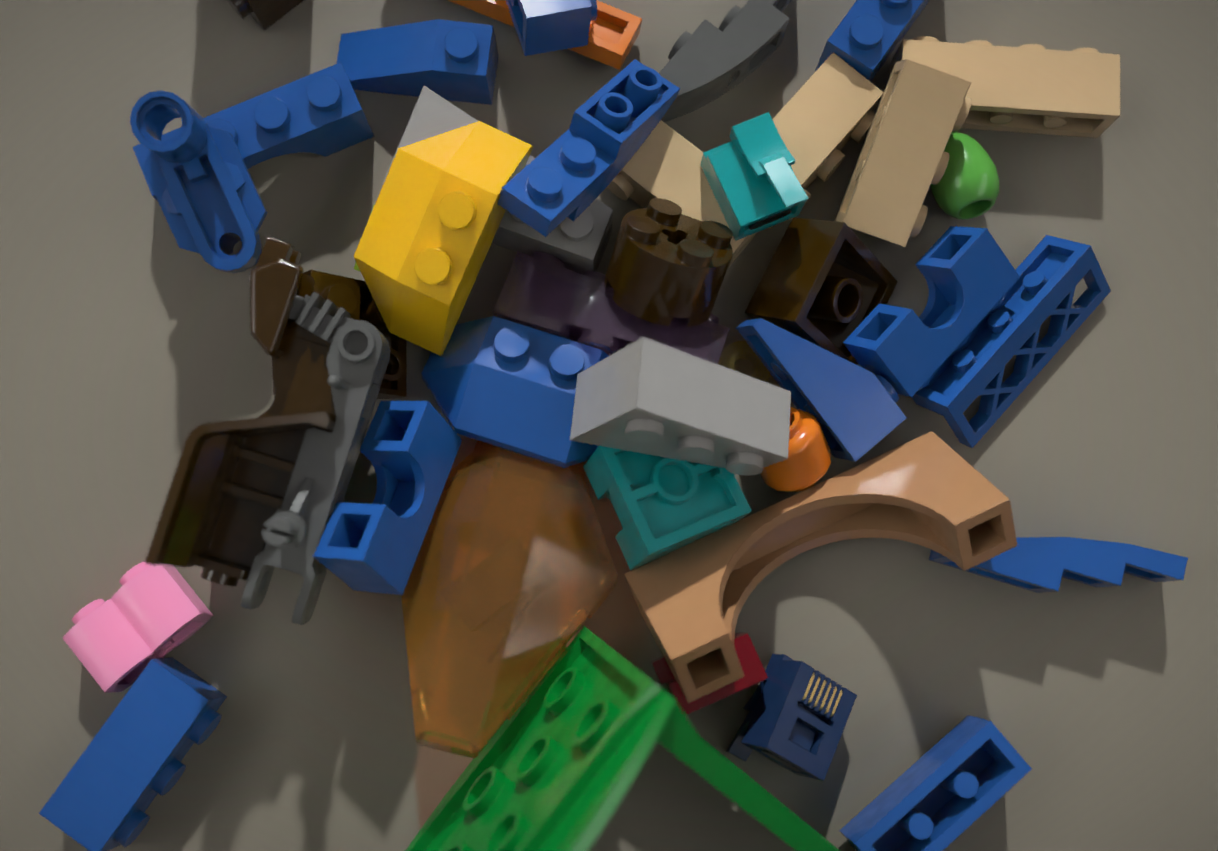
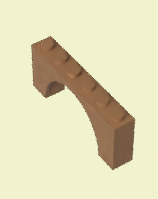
(906, 494)

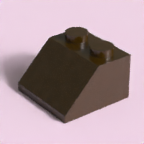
(821, 284)

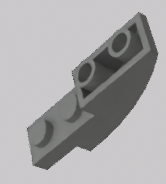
(722, 57)

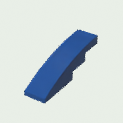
(1043, 561)

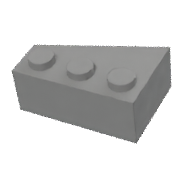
(681, 409)

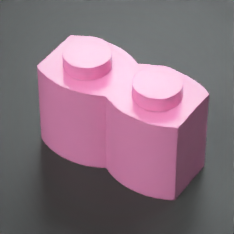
(138, 624)

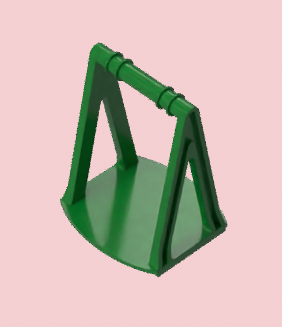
(572, 756)

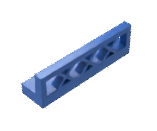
(1013, 329)

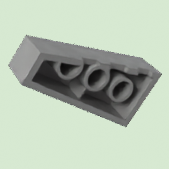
(575, 243)

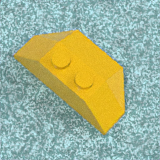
(436, 228)

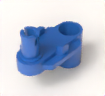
(200, 183)

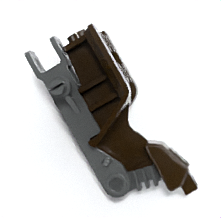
(266, 485)

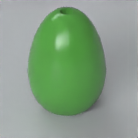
(969, 180)

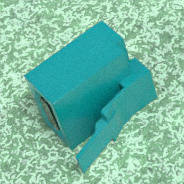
(754, 178)

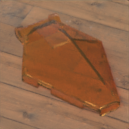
(498, 592)

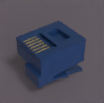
(794, 718)

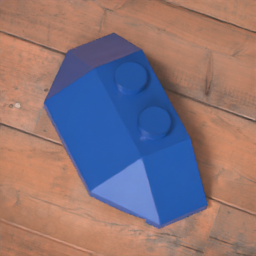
(512, 387)

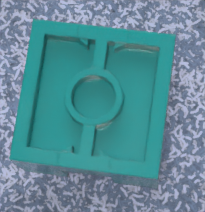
(663, 500)

